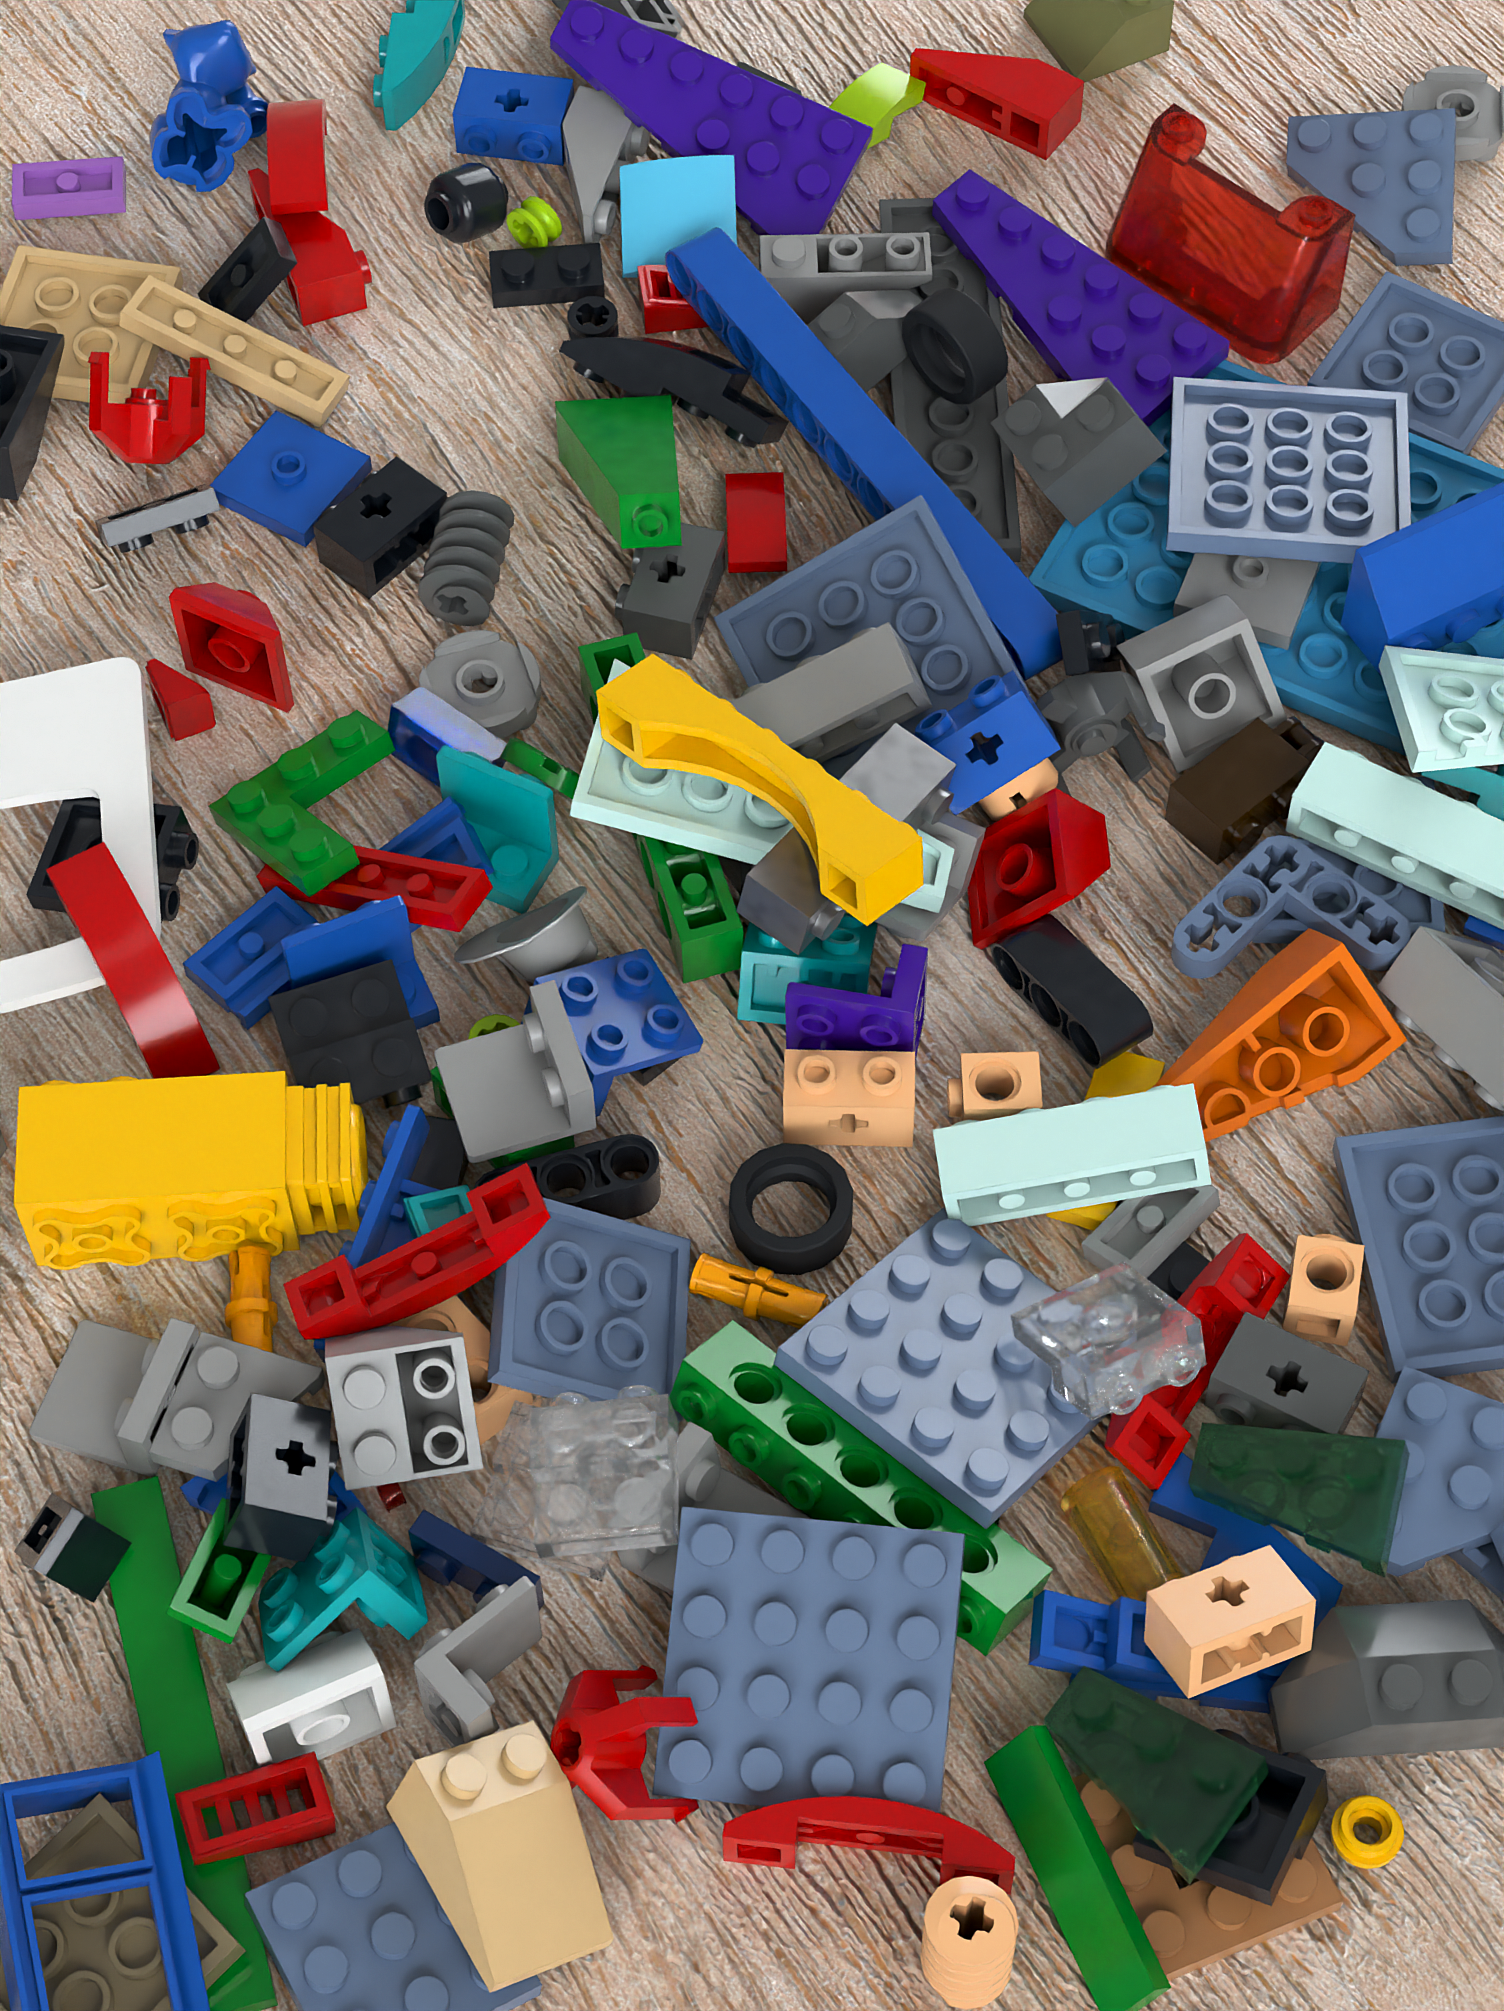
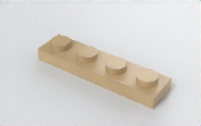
(235, 350)

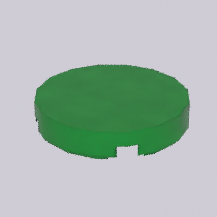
(535, 763)

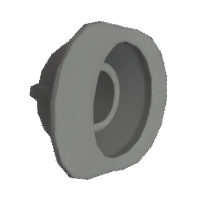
(538, 940)

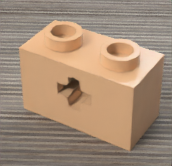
(849, 1098)
(1229, 1621)

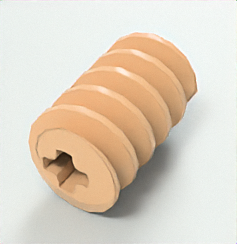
(969, 1941)

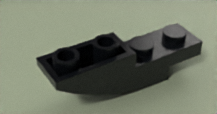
(664, 367)

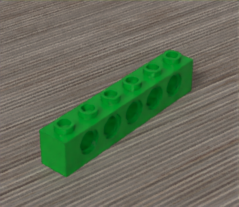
(683, 880)
(845, 1476)

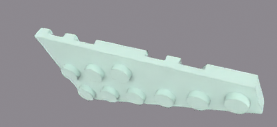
(1446, 707)

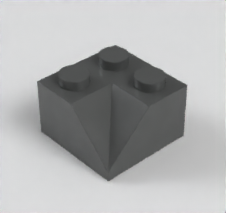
(1078, 442)

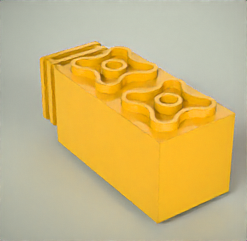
(184, 1167)

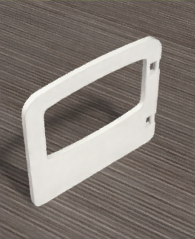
(72, 739)

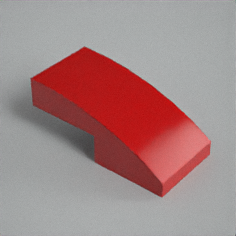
(756, 522)

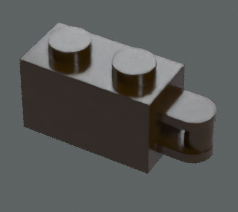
(1241, 787)

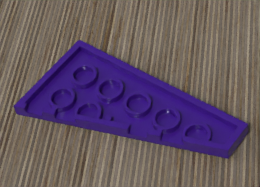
(786, 148)
(1074, 303)

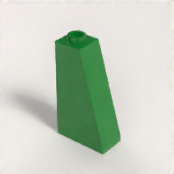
(624, 465)

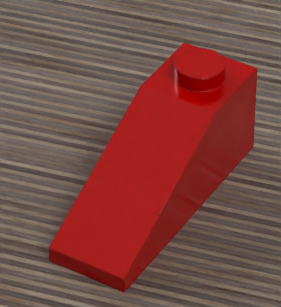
(1003, 95)
(328, 271)

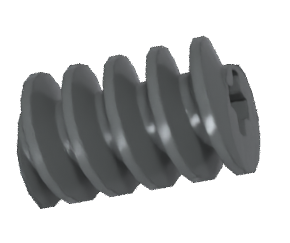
(466, 557)

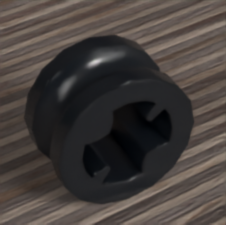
(597, 312)

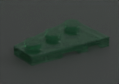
(1315, 1484)
(1161, 1767)

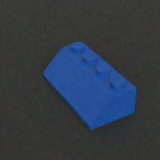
(1430, 579)

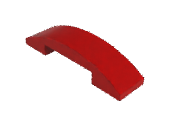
(297, 156)
(133, 965)
(424, 1271)
(1233, 1283)
(773, 1832)

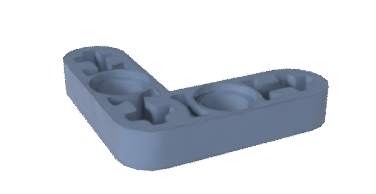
(1294, 894)

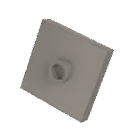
(1264, 588)

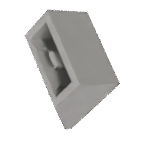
(401, 1405)

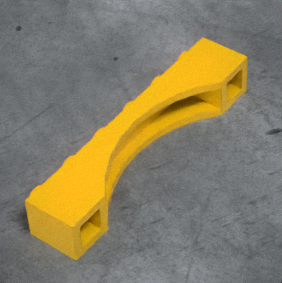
(671, 722)

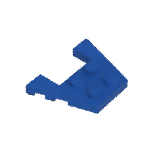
(1232, 1537)

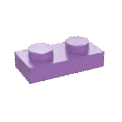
(69, 188)

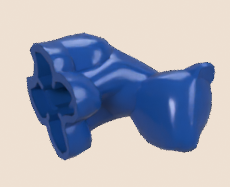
(200, 128)

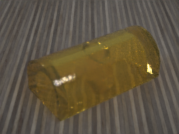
(1118, 1534)

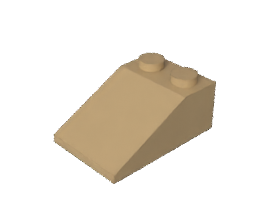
(504, 1853)

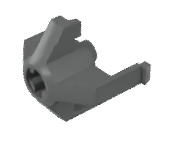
(1090, 717)

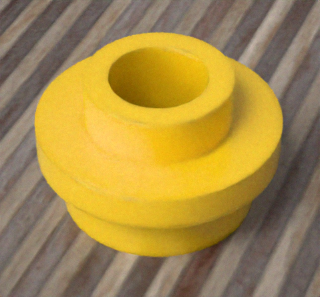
(1371, 1812)

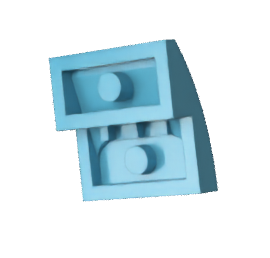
(672, 203)

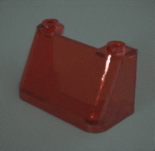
(1224, 252)

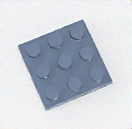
(1431, 350)
(591, 1308)
(371, 1935)

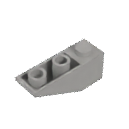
(595, 146)
(821, 267)

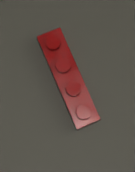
(432, 890)

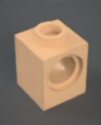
(1005, 1073)
(1317, 1312)

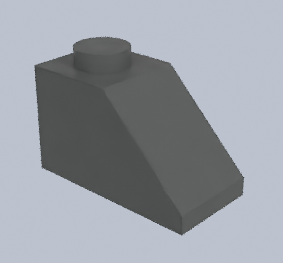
(866, 332)

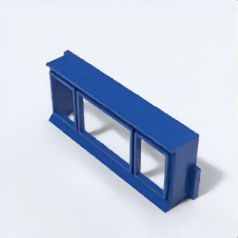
(158, 1870)

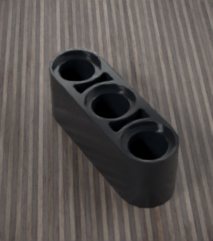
(1072, 990)
(595, 1173)

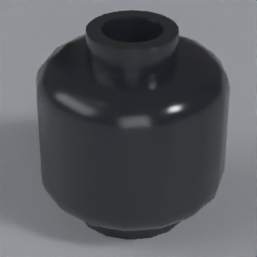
(466, 203)

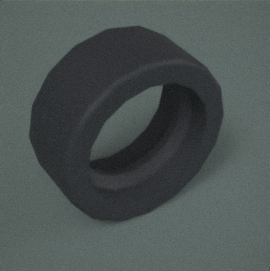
(955, 346)
(791, 1164)

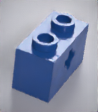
(512, 115)
(1016, 732)

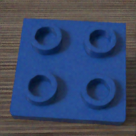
(357, 940)
(622, 1017)

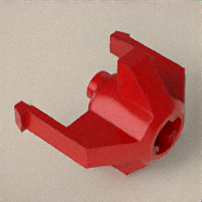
(147, 427)
(606, 1742)

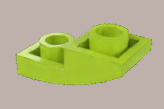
(878, 98)

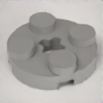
(1479, 103)
(484, 656)

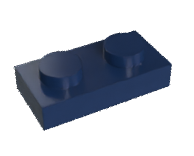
(452, 1555)

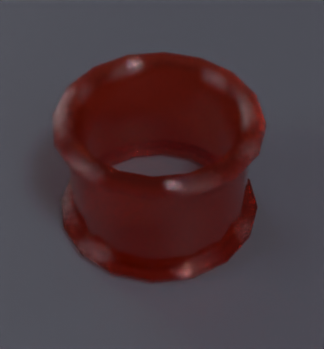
(391, 1496)

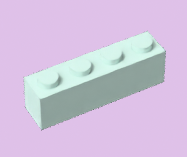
(1402, 831)
(1072, 1155)

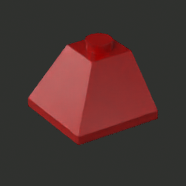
(232, 641)
(1035, 864)

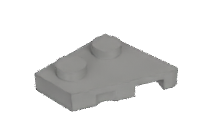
(212, 1396)

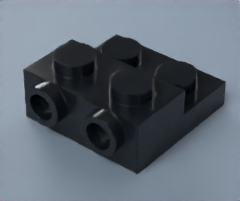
(80, 829)
(353, 1033)
(1266, 1833)

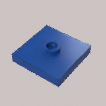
(290, 477)

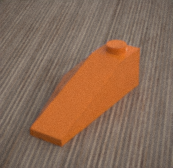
(1285, 1035)

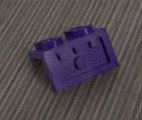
(858, 1021)

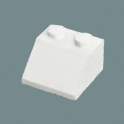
(316, 1702)

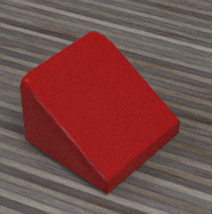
(180, 701)

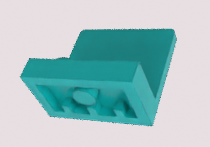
(511, 819)
(769, 966)
(347, 1566)

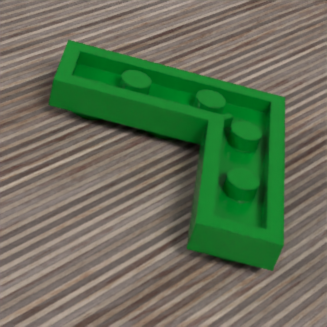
(271, 812)

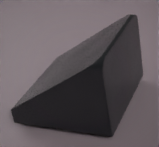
(442, 1157)

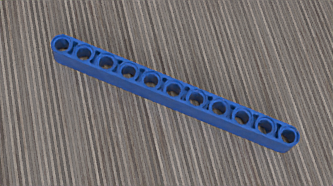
(853, 432)

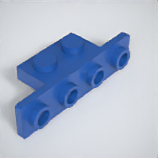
(381, 1203)

